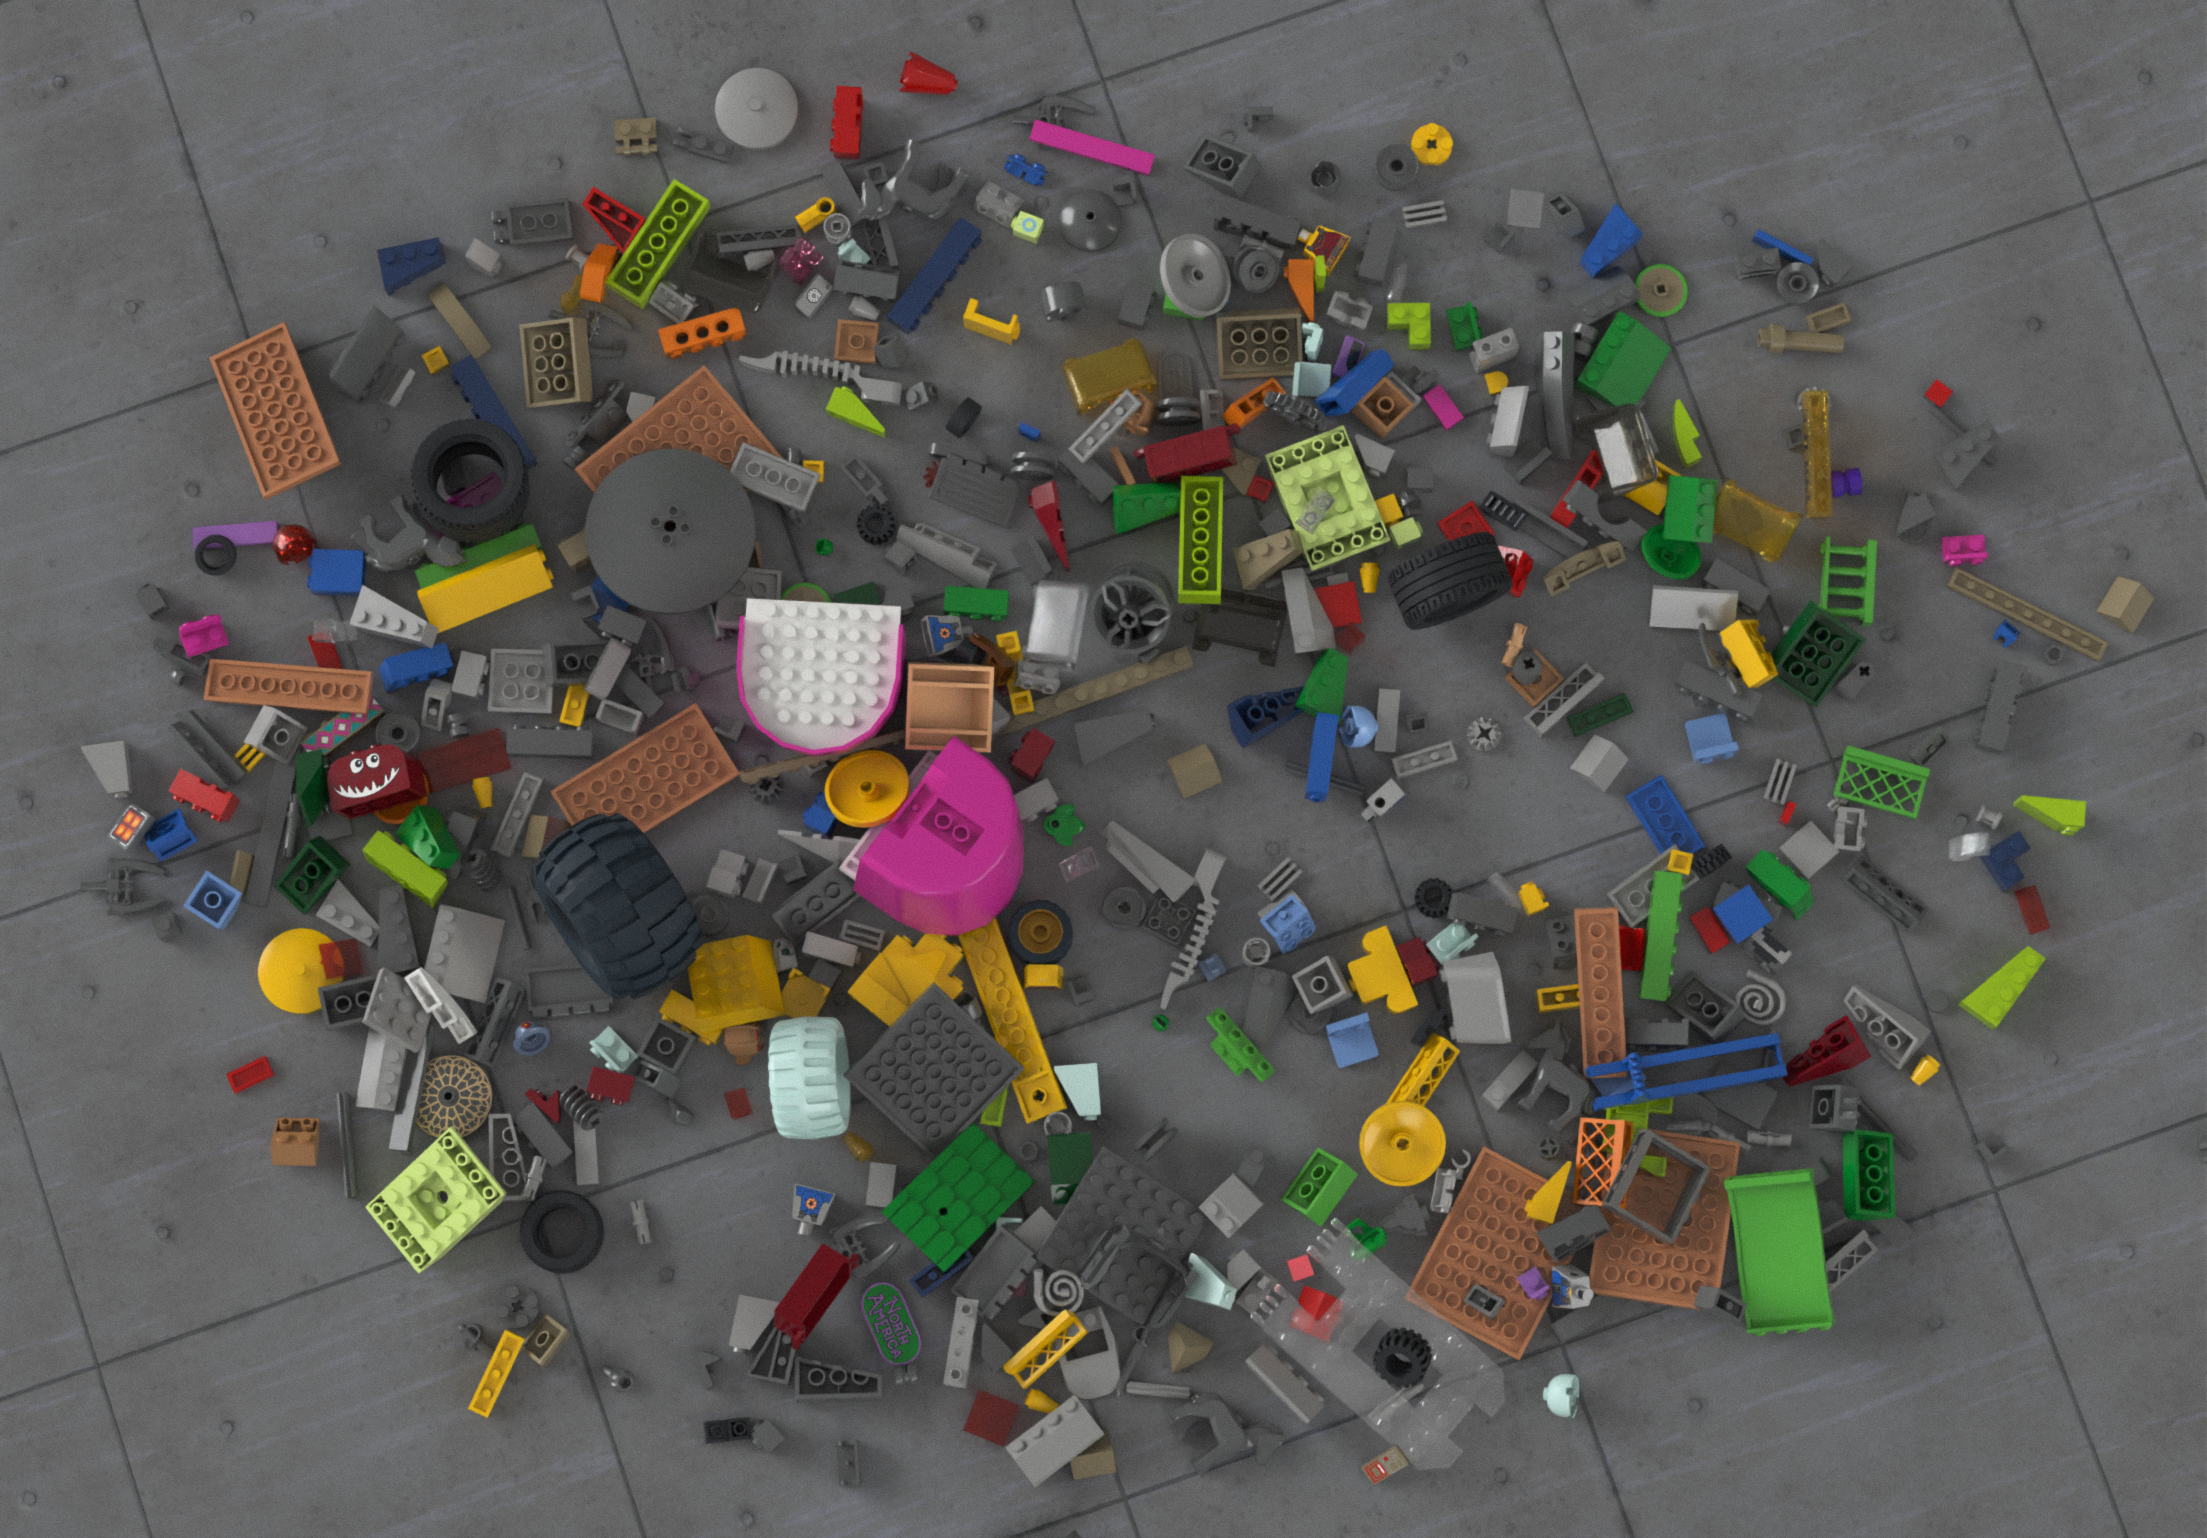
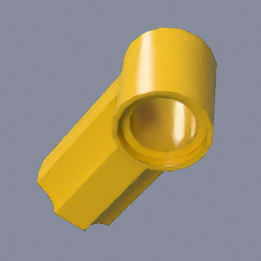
(813, 216)

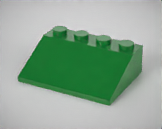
(1623, 363)

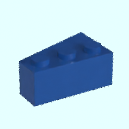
(1612, 241)
(415, 667)

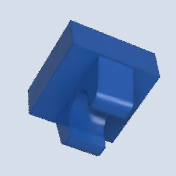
(2008, 631)

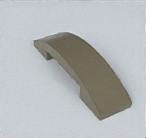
(459, 321)
(1582, 564)

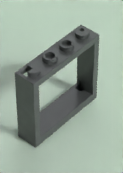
(1627, 1171)

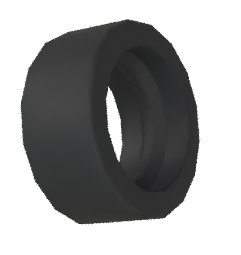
(963, 417)
(227, 543)

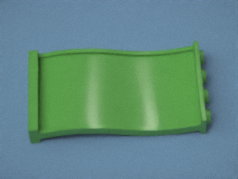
(1780, 1251)

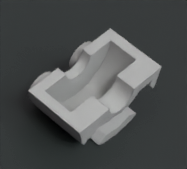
(1348, 311)
(1849, 828)

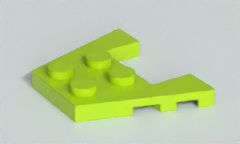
(1639, 1115)

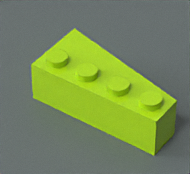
(1999, 992)

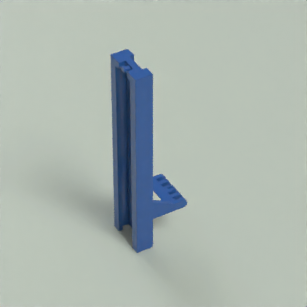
(1634, 1064)

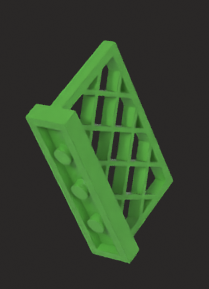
(1881, 764)

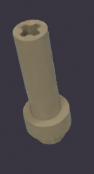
(1778, 338)

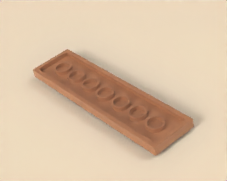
(288, 686)
(1600, 987)

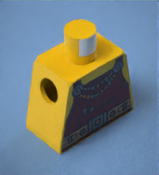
(1326, 243)
(1042, 977)

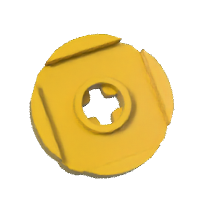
(1431, 133)

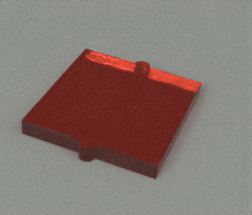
(340, 958)

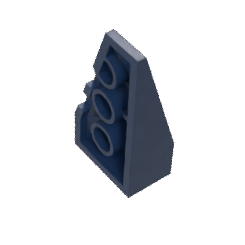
(1263, 713)

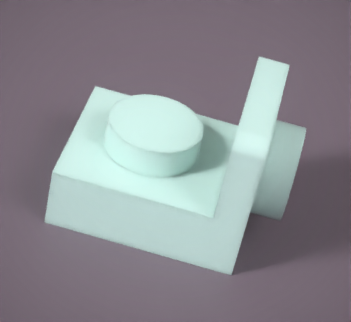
(851, 252)

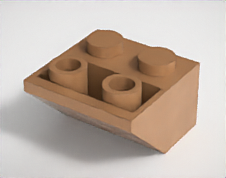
(295, 1141)

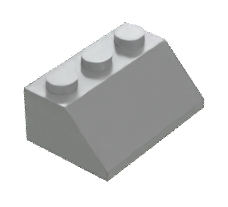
(1507, 420)

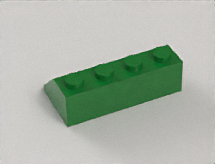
(1868, 1175)

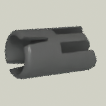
(718, 632)

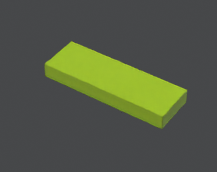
(1319, 273)

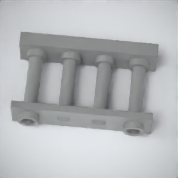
(961, 1343)

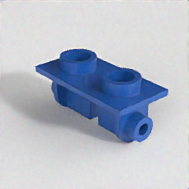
(1033, 171)

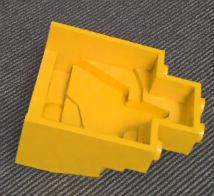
(905, 973)

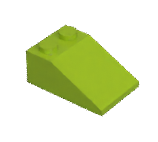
(2057, 814)

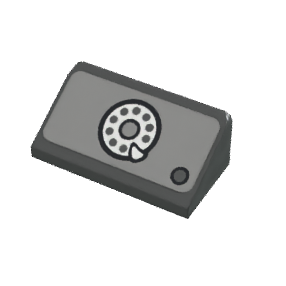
(813, 296)

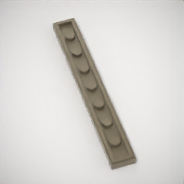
(2027, 614)

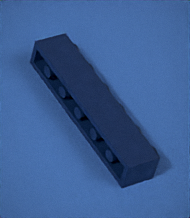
(934, 276)
(485, 402)

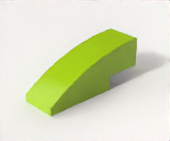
(1685, 435)

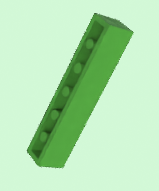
(482, 553)
(1660, 936)

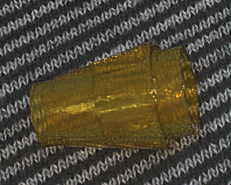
(859, 1148)

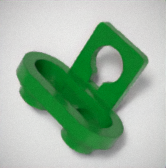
(1371, 1237)

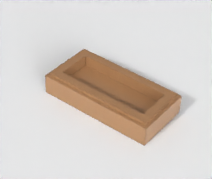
(1122, 466)

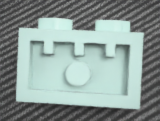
(1314, 337)
(1451, 942)
(614, 1050)

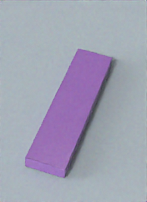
(239, 534)

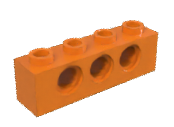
(691, 328)

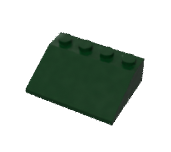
(1814, 653)

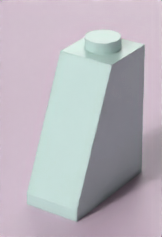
(1082, 1088)
(1210, 1285)

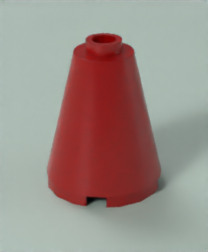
(926, 77)

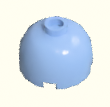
(1358, 726)

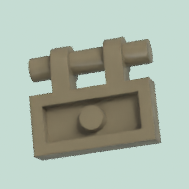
(635, 130)

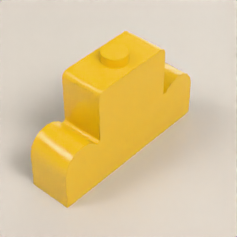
(1381, 974)

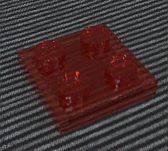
(991, 1418)

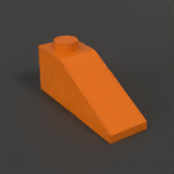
(1301, 283)
(1251, 405)

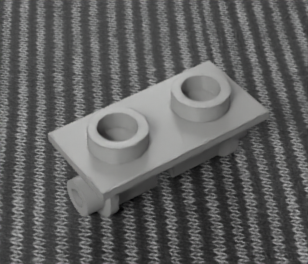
(1442, 1190)

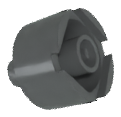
(1063, 302)

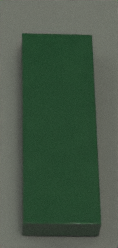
(1599, 715)

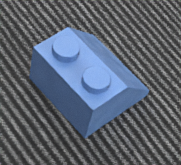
(214, 900)

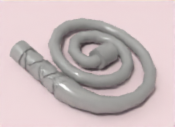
(1758, 1003)
(1063, 1292)

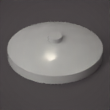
(756, 109)
(1195, 275)

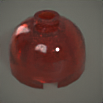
(293, 543)

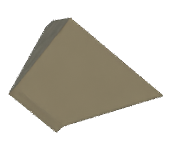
(1186, 1347)

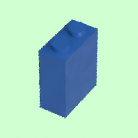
(336, 572)

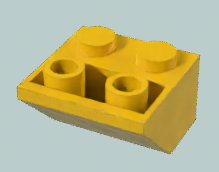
(1653, 495)

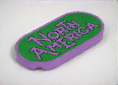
(891, 1323)

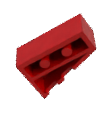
(847, 122)

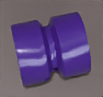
(1847, 482)

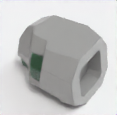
(784, 955)

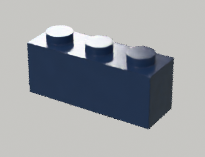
(933, 1277)

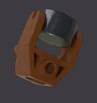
(973, 651)

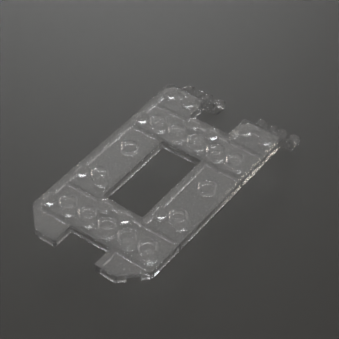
(1327, 1353)

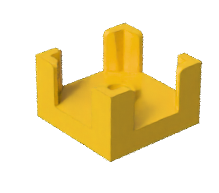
(803, 995)

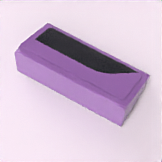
(1348, 357)

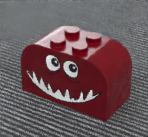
(374, 781)

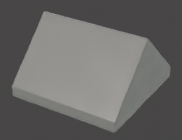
(1599, 763)

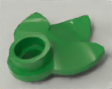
(1066, 824)

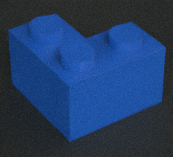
(819, 817)

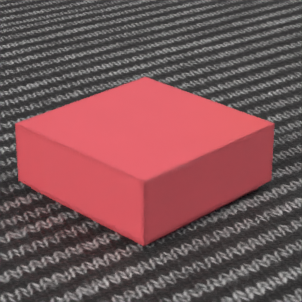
(1300, 1268)

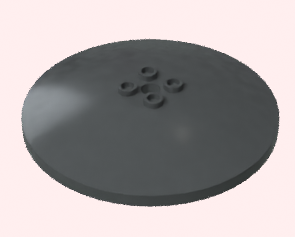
(663, 568)

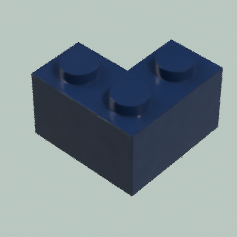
(2001, 860)

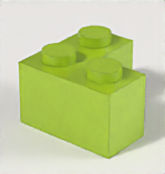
(1415, 319)

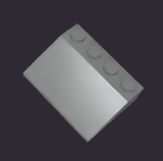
(464, 952)

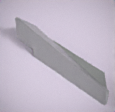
(949, 552)
(1146, 863)

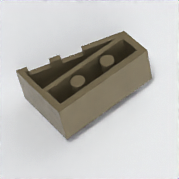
(1265, 556)

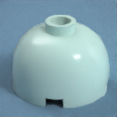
(1562, 1395)

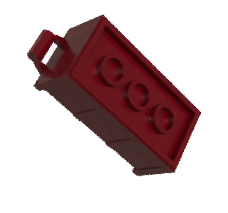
(1190, 454)
(813, 1293)

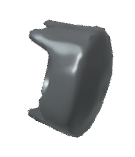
(1324, 178)
(971, 1006)

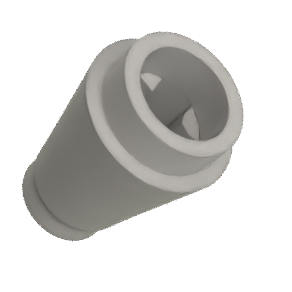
(757, 259)
(863, 308)

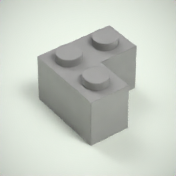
(727, 874)

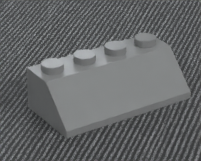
(381, 1073)
(1284, 1383)
(1054, 1440)

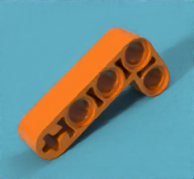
(597, 270)

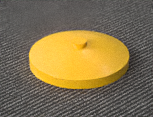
(867, 788)
(293, 971)
(1402, 1143)

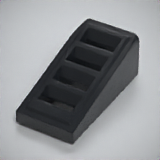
(1491, 505)

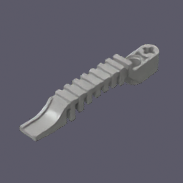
(872, 390)
(1205, 880)

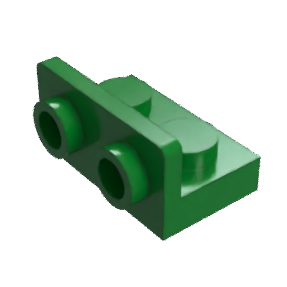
(1464, 326)

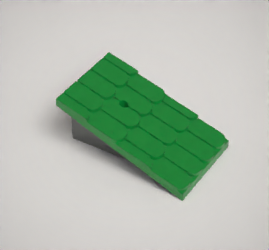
(971, 1182)

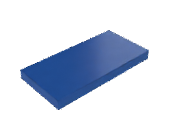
(1664, 817)

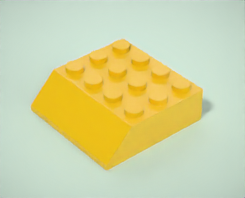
(735, 983)

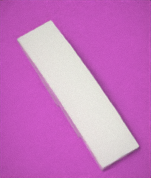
(445, 1009)

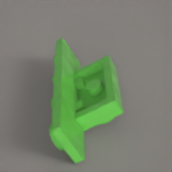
(1236, 1048)

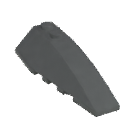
(1555, 389)

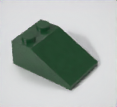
(312, 784)
(311, 874)
(1068, 1162)

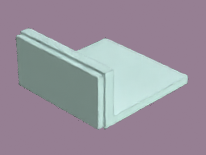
(1311, 378)

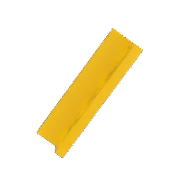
(1420, 1071)
(1040, 1343)

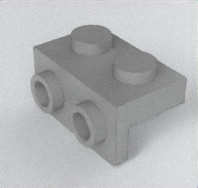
(998, 203)

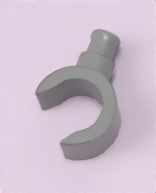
(1460, 1168)

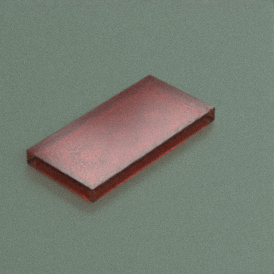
(464, 760)

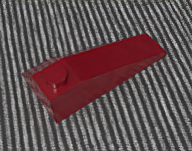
(1047, 511)
(1833, 1052)

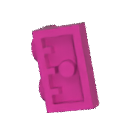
(1963, 549)
(203, 635)

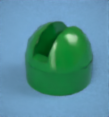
(824, 547)
(1157, 1026)

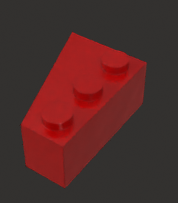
(614, 218)
(203, 796)

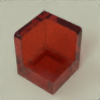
(1350, 638)
(738, 1103)

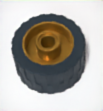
(1040, 933)

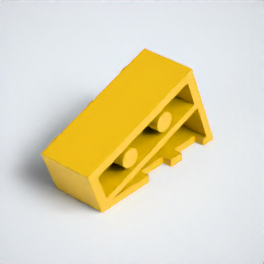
(1749, 653)

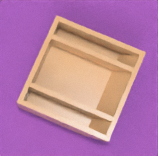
(947, 703)

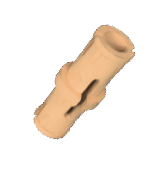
(1514, 645)

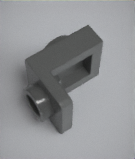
(920, 395)

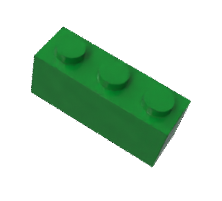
(976, 603)

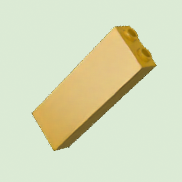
(486, 588)

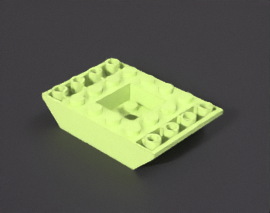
(1331, 464)
(412, 1205)

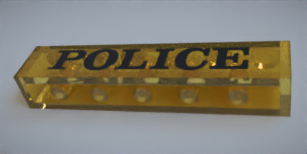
(1816, 454)

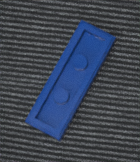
(1785, 250)

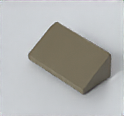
(242, 871)

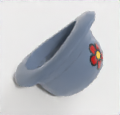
(531, 1039)

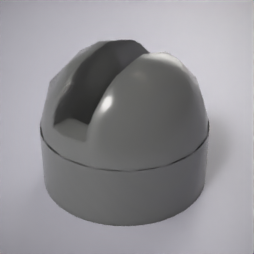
(180, 677)

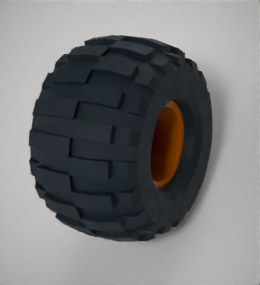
(617, 906)

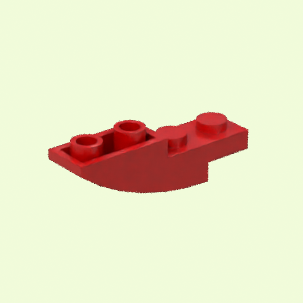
(1589, 475)

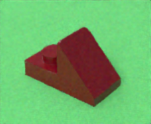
(551, 1107)

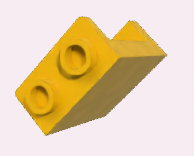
(988, 326)

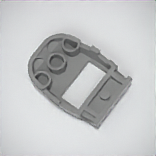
(1093, 1374)

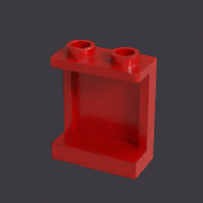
(1632, 947)

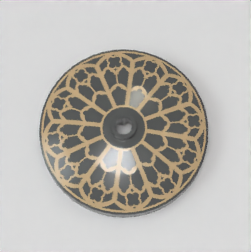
(470, 1100)

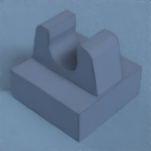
(1212, 967)

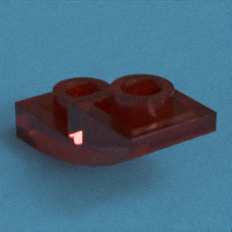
(2032, 909)

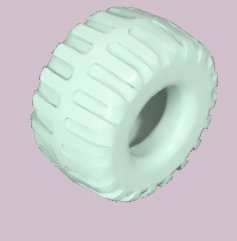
(807, 1077)

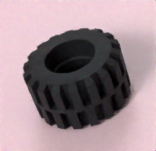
(1409, 1345)

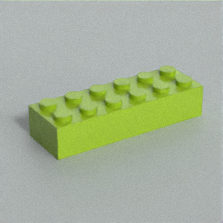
(658, 244)
(1200, 540)

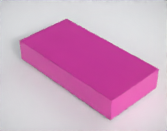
(1443, 407)

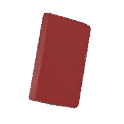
(325, 654)

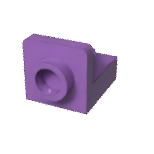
(1533, 1284)

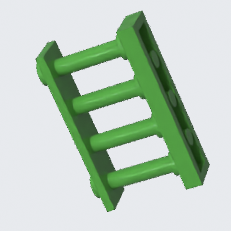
(1866, 572)

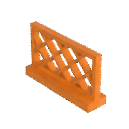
(1621, 1146)

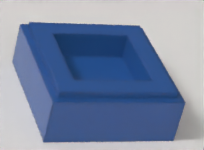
(1029, 432)

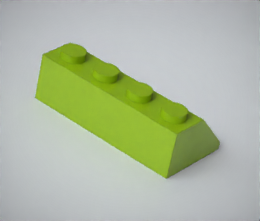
(405, 868)

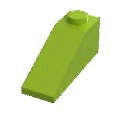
(848, 408)

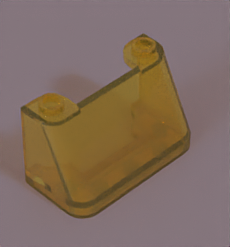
(1108, 374)
(1754, 521)

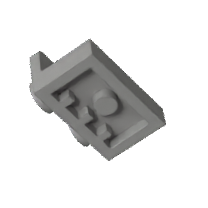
(673, 301)
(1037, 677)

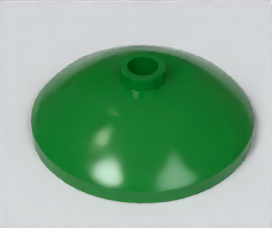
(1670, 557)

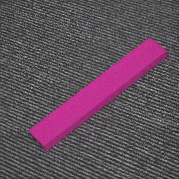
(1091, 147)

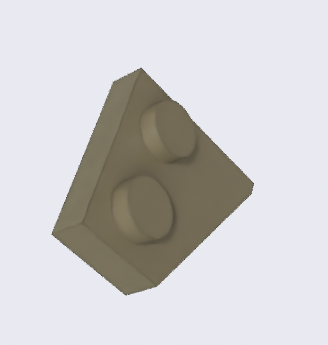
(1242, 473)

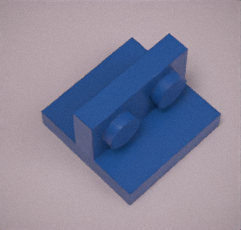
(170, 835)

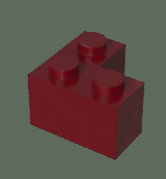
(1030, 758)
(1416, 962)
(610, 1085)

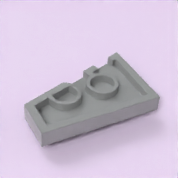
(348, 915)

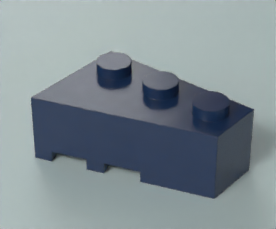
(408, 262)

